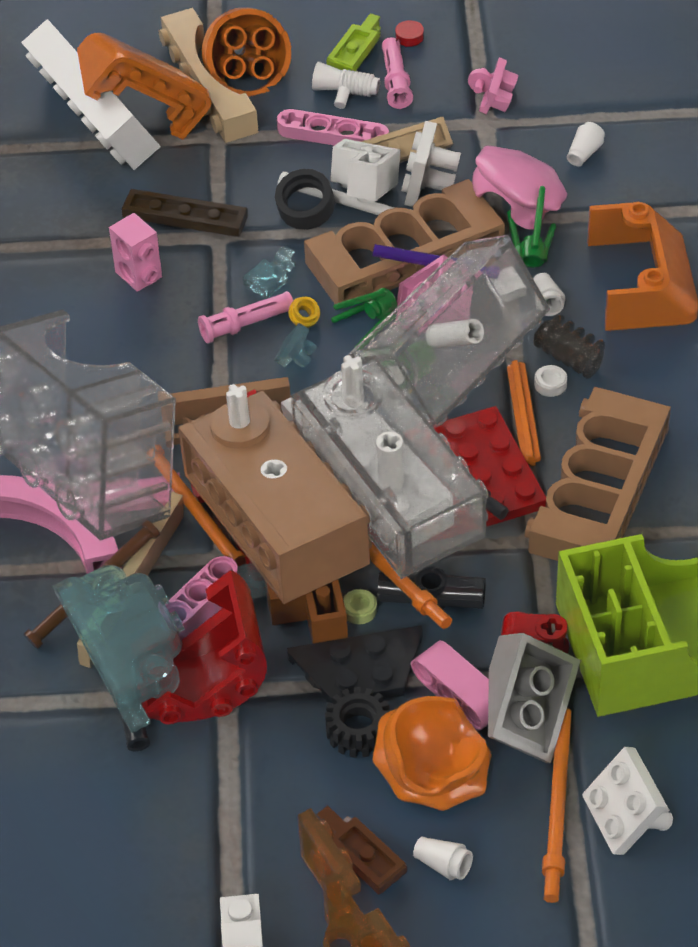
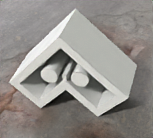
(365, 169)

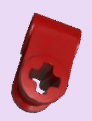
(539, 627)

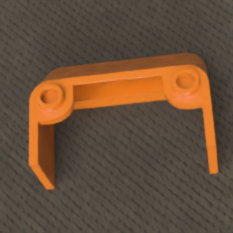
(663, 293)

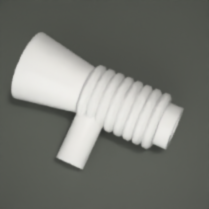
(345, 81)

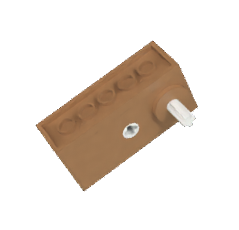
(275, 494)

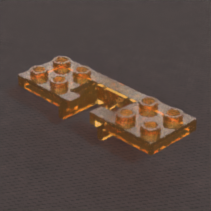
(339, 883)

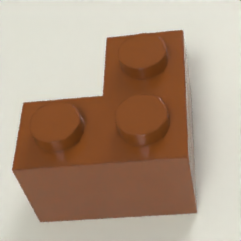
(321, 608)

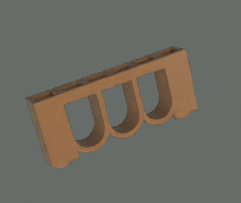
(343, 279)
(610, 417)

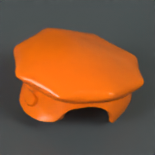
(431, 753)

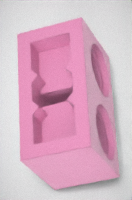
(135, 252)

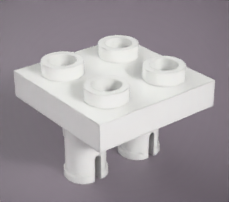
(420, 162)
(626, 802)

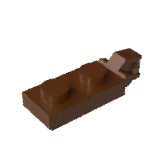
(369, 855)

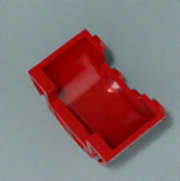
(218, 661)

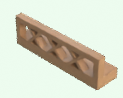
(198, 403)

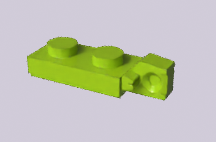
(355, 44)

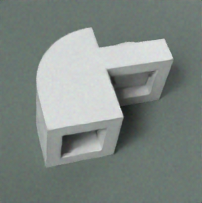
(241, 921)

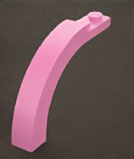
(36, 506)

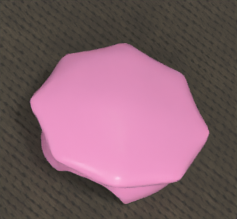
(518, 181)

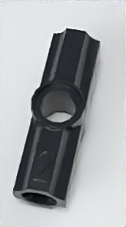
(447, 589)

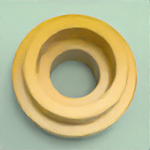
(307, 304)

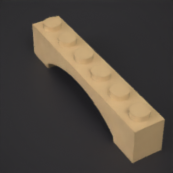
(229, 112)

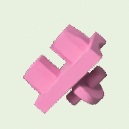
(495, 85)

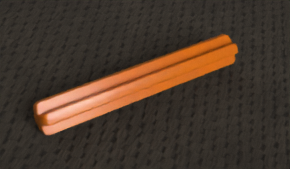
(523, 412)

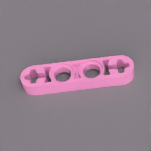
(333, 127)

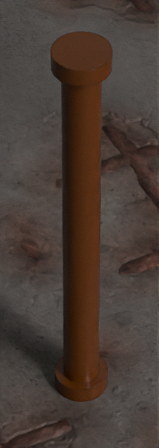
(118, 559)

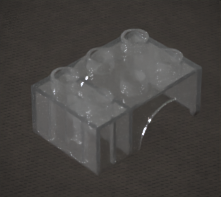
(85, 431)

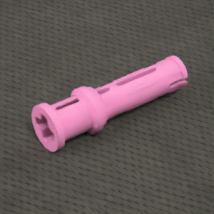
(396, 80)
(233, 319)

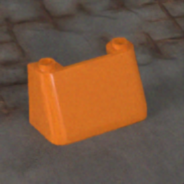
(113, 65)

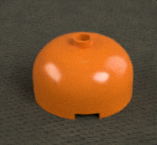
(261, 40)

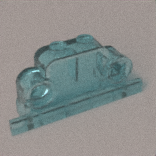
(125, 635)

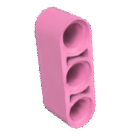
(191, 599)
(452, 676)

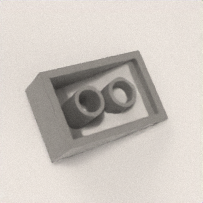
(529, 694)

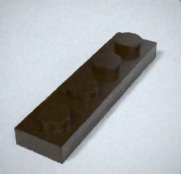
(186, 212)

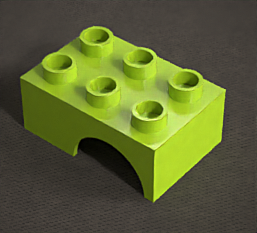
(630, 623)

